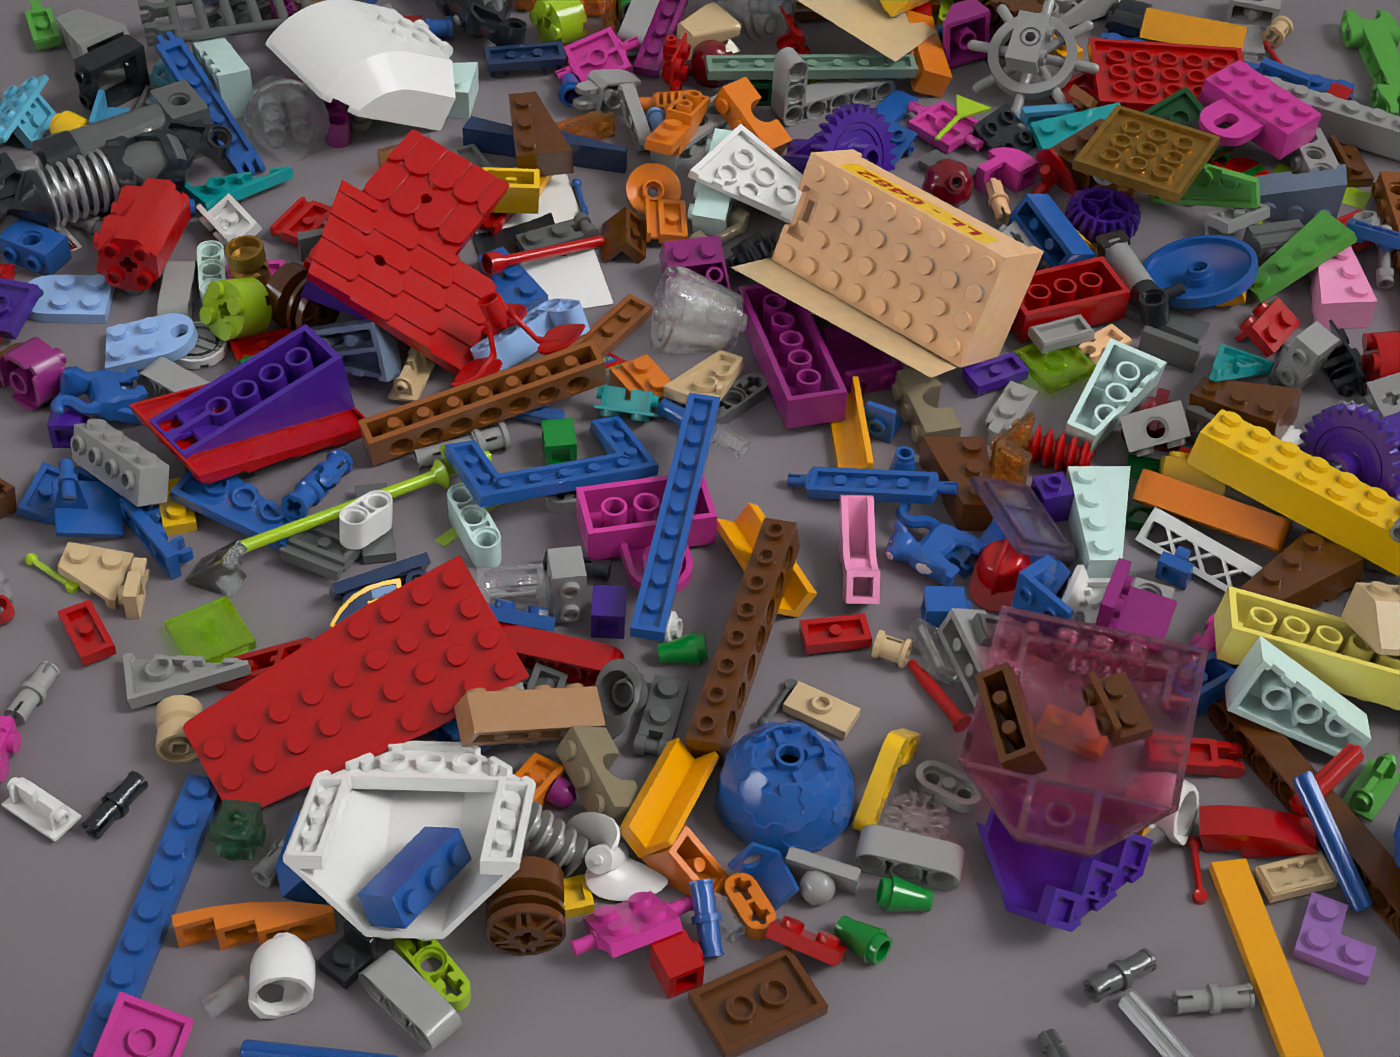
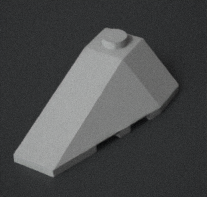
(1077, 11)

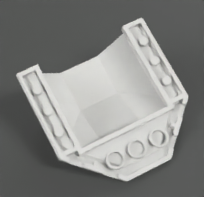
(379, 803)

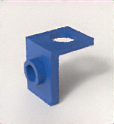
(882, 421)
(769, 872)

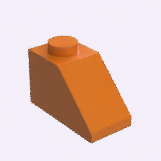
(687, 862)

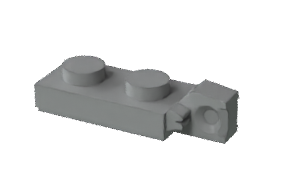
(1012, 404)

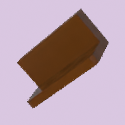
(624, 234)

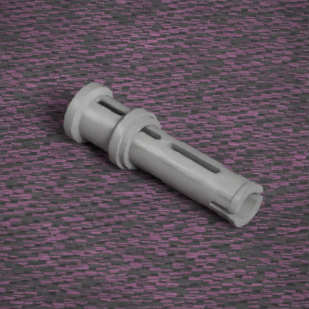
(424, 456)

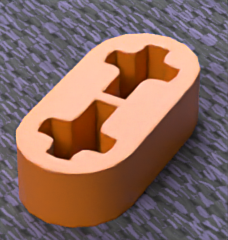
(756, 902)

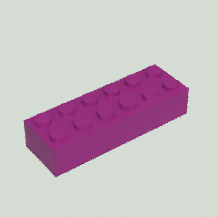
(792, 359)

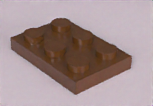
(757, 1003)

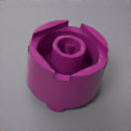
(32, 372)

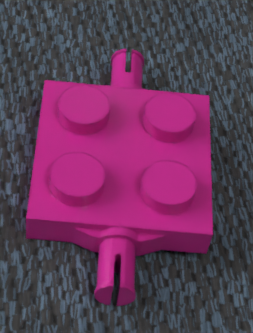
(597, 52)
(934, 118)
(631, 924)

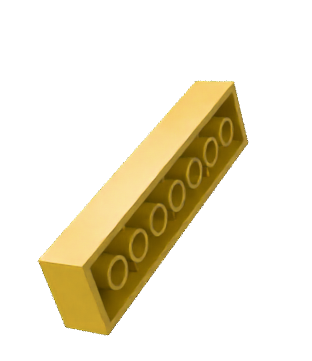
(1299, 487)

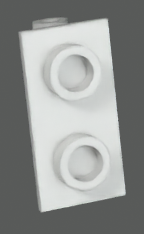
(39, 808)

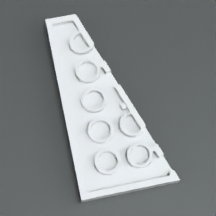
(751, 173)

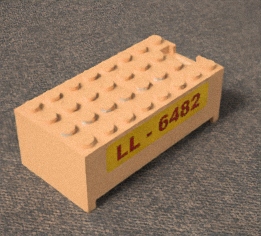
(906, 257)

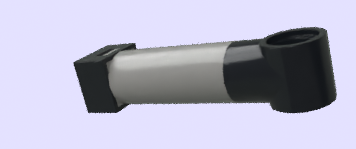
(1145, 294)

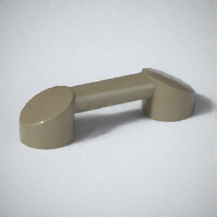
(737, 223)

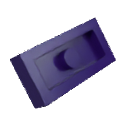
(995, 373)

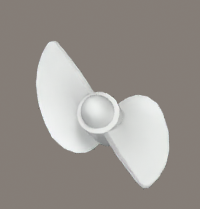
(610, 869)

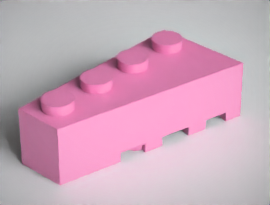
(1341, 292)

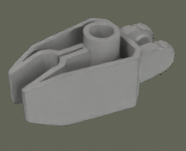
(601, 89)

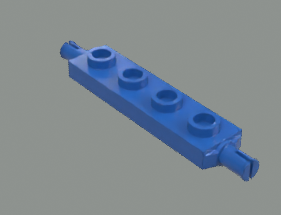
(883, 485)

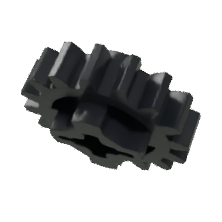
(752, 249)

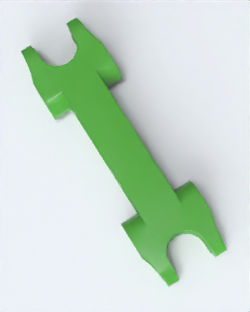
(1378, 45)

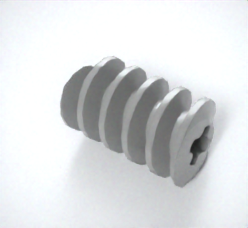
(555, 840)

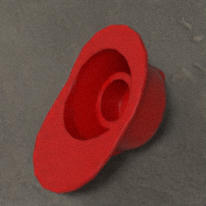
(997, 575)

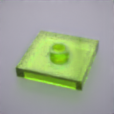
(1056, 368)
(211, 631)

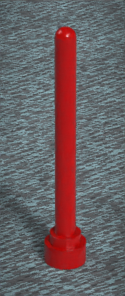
(494, 262)

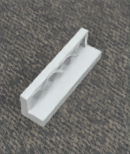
(1201, 541)

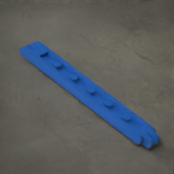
(183, 66)

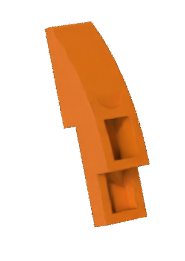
(679, 124)

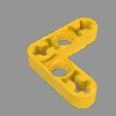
(895, 752)

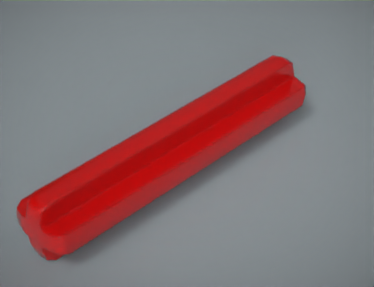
(1332, 773)

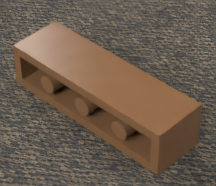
(525, 715)

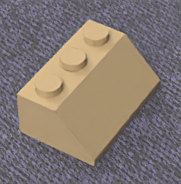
(1375, 615)

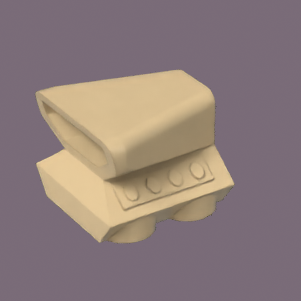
(708, 24)

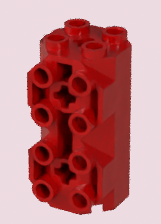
(141, 233)

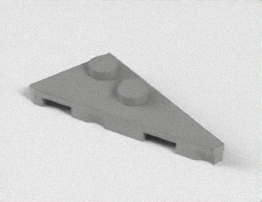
(168, 676)

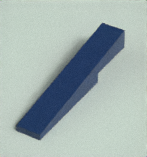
(587, 153)

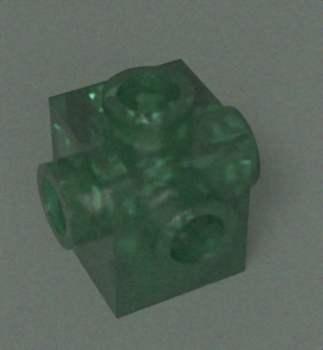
(238, 830)

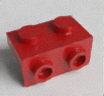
(1268, 326)

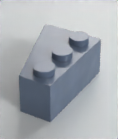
(1303, 194)
(363, 348)

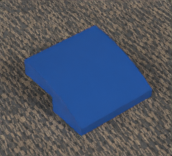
(38, 500)

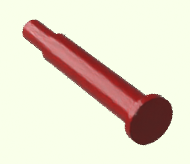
(959, 720)

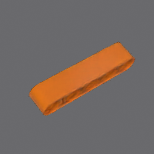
(1212, 510)

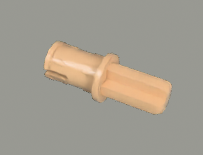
(998, 201)

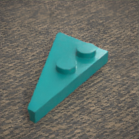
(1056, 129)
(237, 185)
(1235, 363)

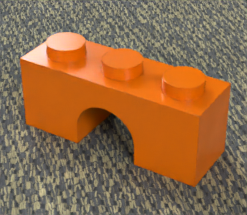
(736, 105)

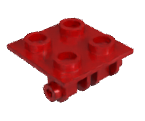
(794, 38)
(674, 61)

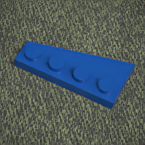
(231, 504)

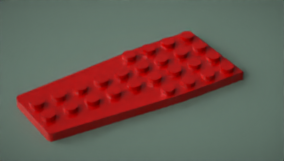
(357, 688)

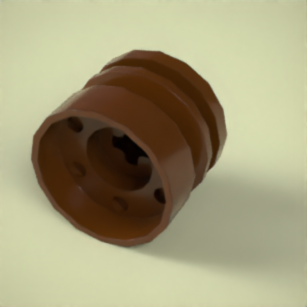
(286, 300)
(528, 909)

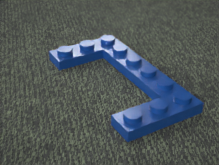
(625, 461)

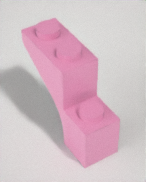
(858, 550)

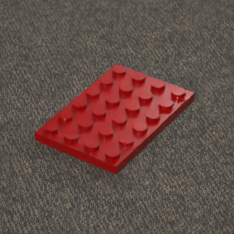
(1148, 72)

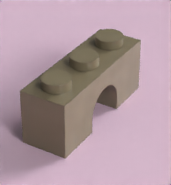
(919, 402)
(587, 758)

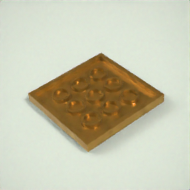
(1146, 153)

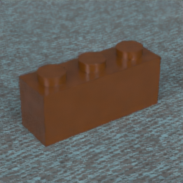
(1010, 720)

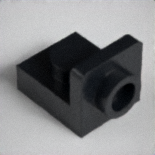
(348, 956)

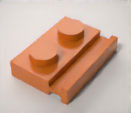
(665, 220)
(641, 375)

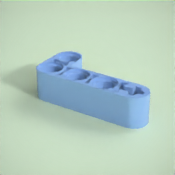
(516, 345)

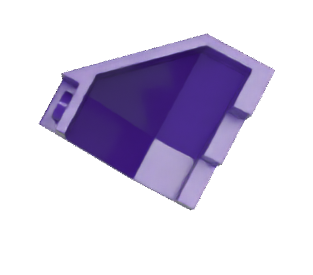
(1056, 884)

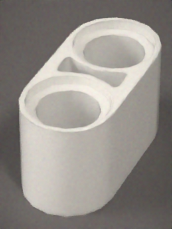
(365, 519)

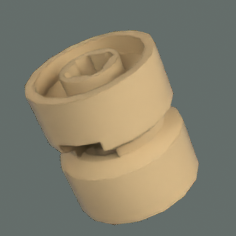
(170, 718)

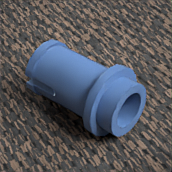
(655, 117)

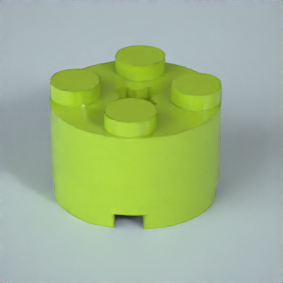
(559, 20)
(236, 308)

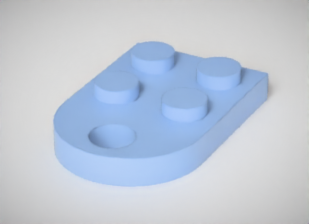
(72, 299)
(146, 340)

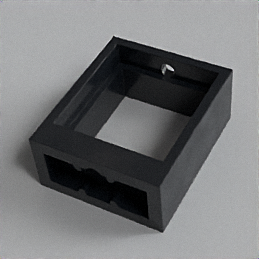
(119, 50)

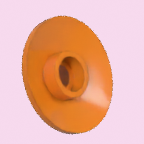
(654, 177)

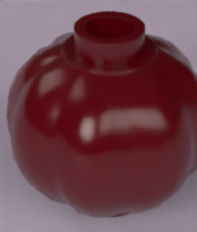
(697, 62)
(949, 182)

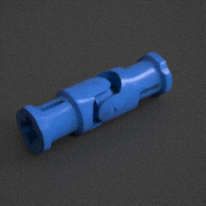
(316, 484)

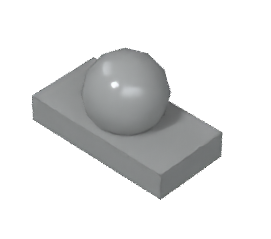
(821, 876)

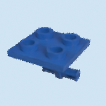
(85, 506)

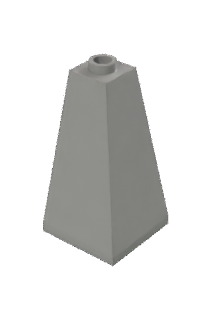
(88, 31)

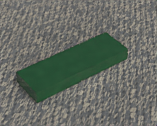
(1136, 512)

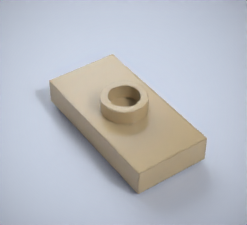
(821, 710)
(1295, 877)

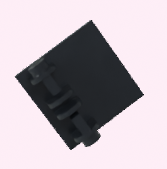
(1004, 129)
(1343, 365)

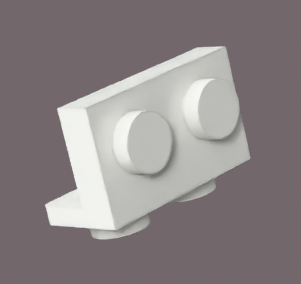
(229, 220)
(1085, 593)

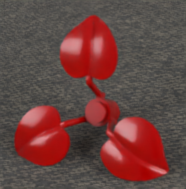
(500, 317)

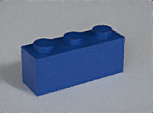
(1050, 230)
(414, 877)

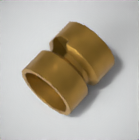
(247, 258)

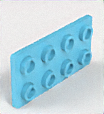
(25, 111)

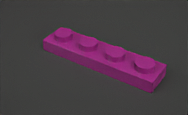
(663, 23)

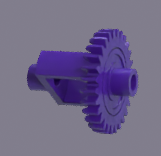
(848, 128)
(1357, 444)

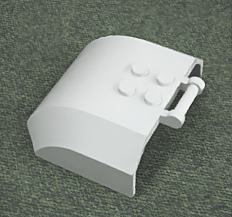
(369, 61)

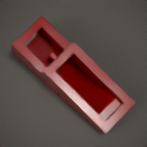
(1255, 831)

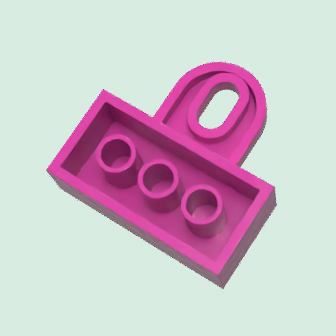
(1255, 111)
(622, 519)

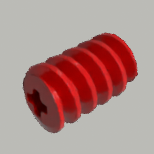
(1058, 450)

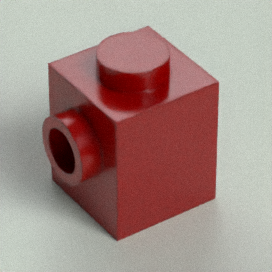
(677, 963)

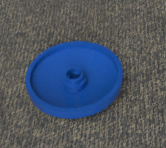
(1209, 267)

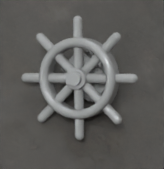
(1029, 53)

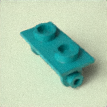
(614, 401)

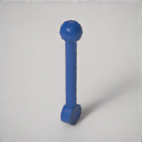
(576, 184)

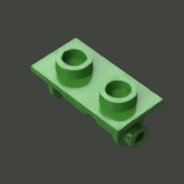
(1372, 786)

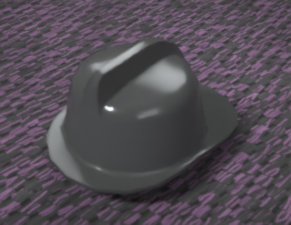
(620, 694)

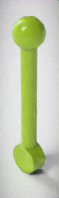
(32, 559)

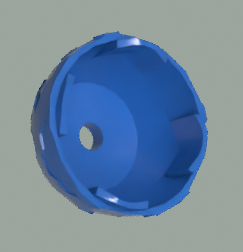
(781, 801)

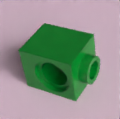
(558, 441)

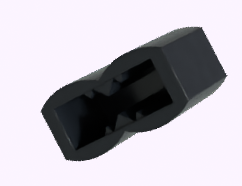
(1127, 18)

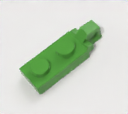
(42, 26)

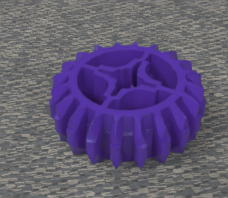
(1102, 211)

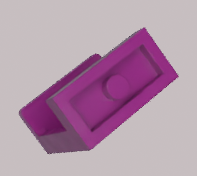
(860, 359)

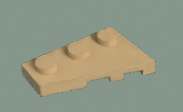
(709, 377)

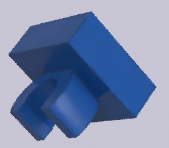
(1175, 568)

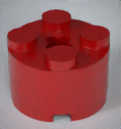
(1380, 354)

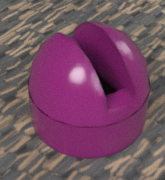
(561, 793)

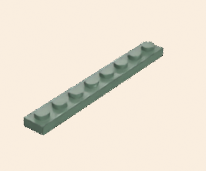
(819, 65)

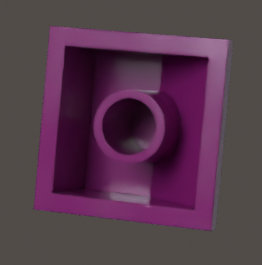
(963, 23)

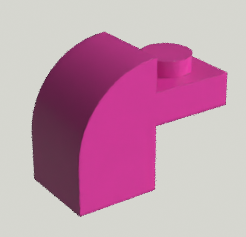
(1010, 166)

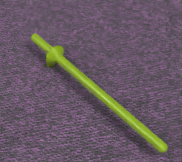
(438, 474)

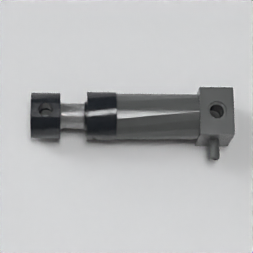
(171, 101)

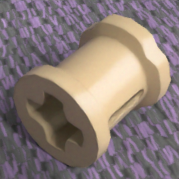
(1279, 29)
(891, 648)

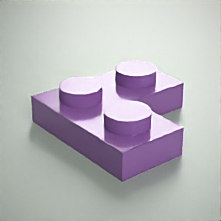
(1324, 946)

